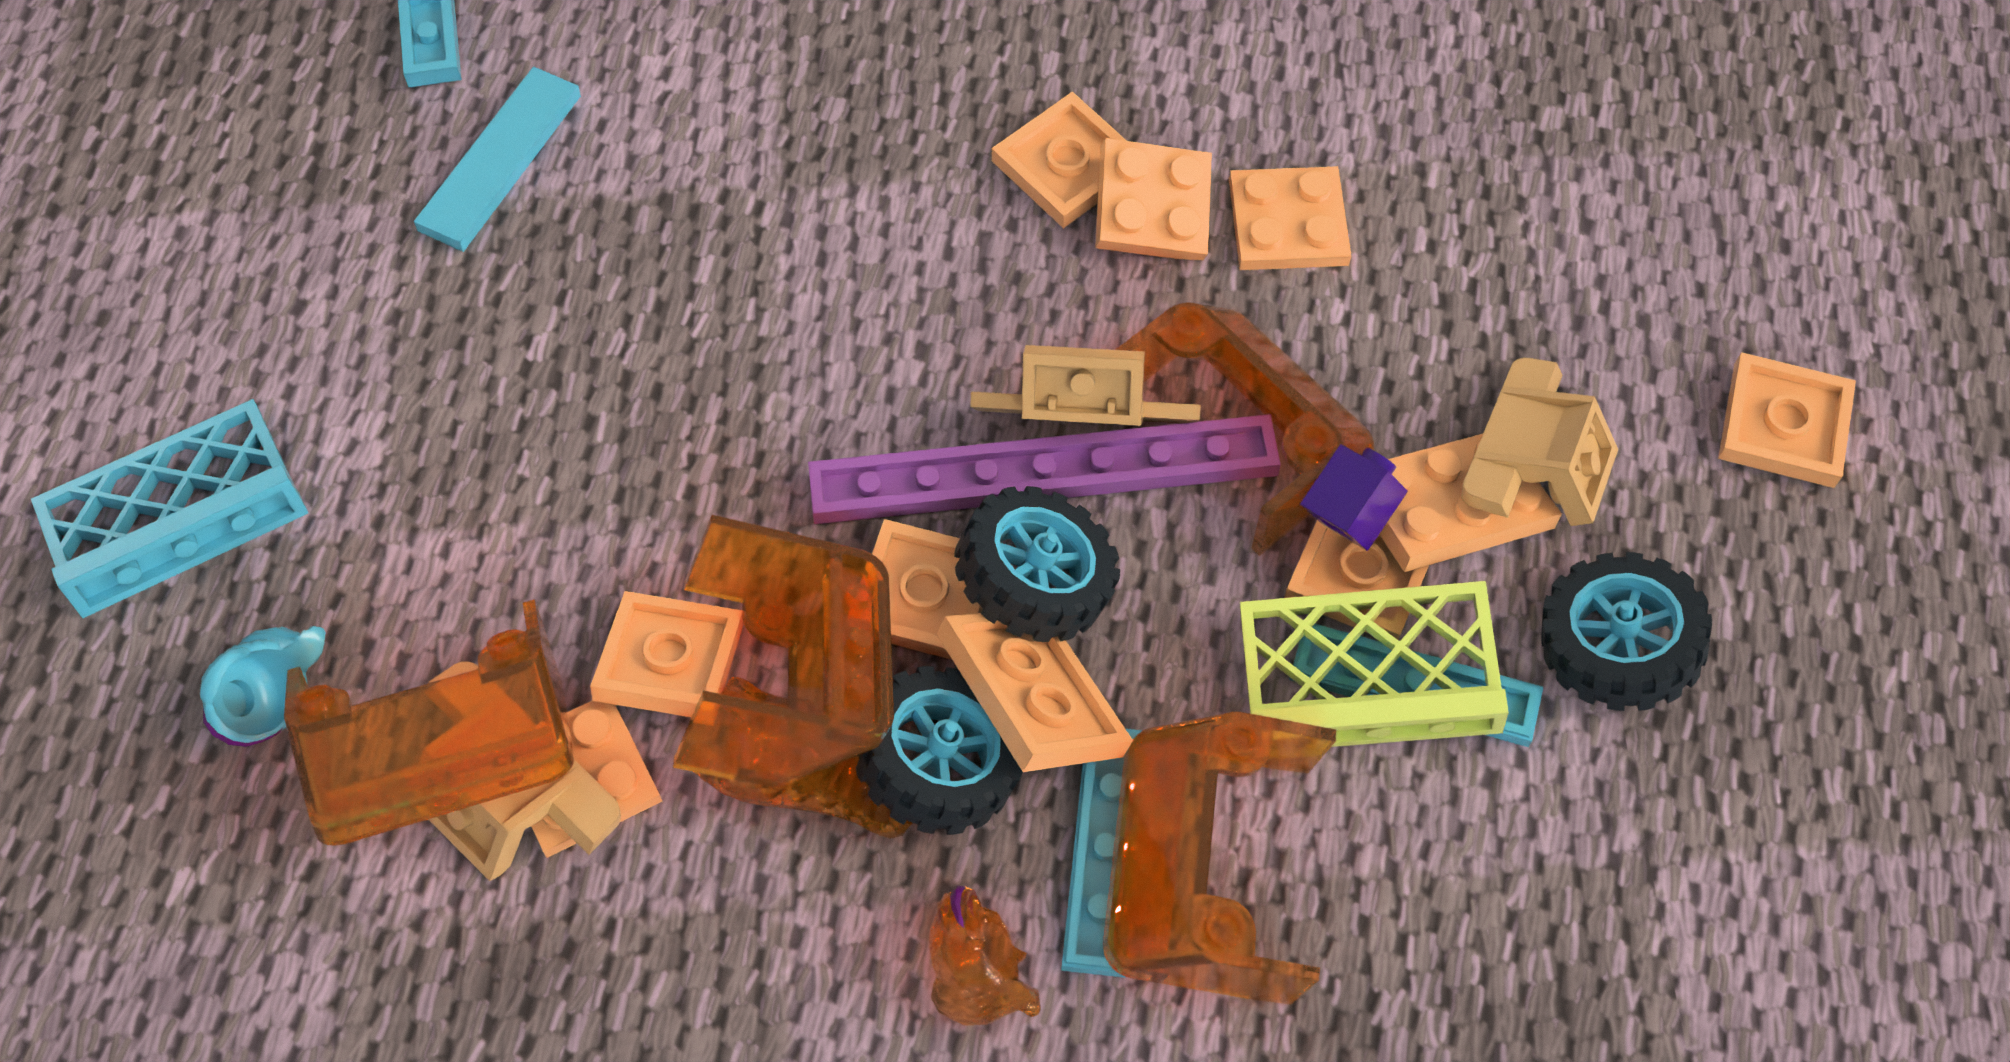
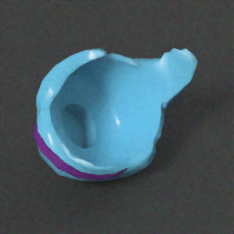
(247, 683)

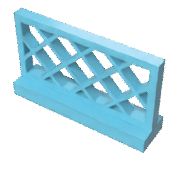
(180, 535)

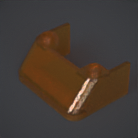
(1273, 383)
(834, 619)
(431, 744)
(1158, 903)

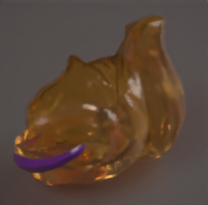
(976, 963)

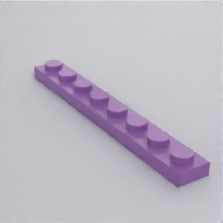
(1063, 464)

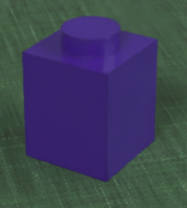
(1355, 495)

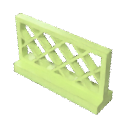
(1390, 714)

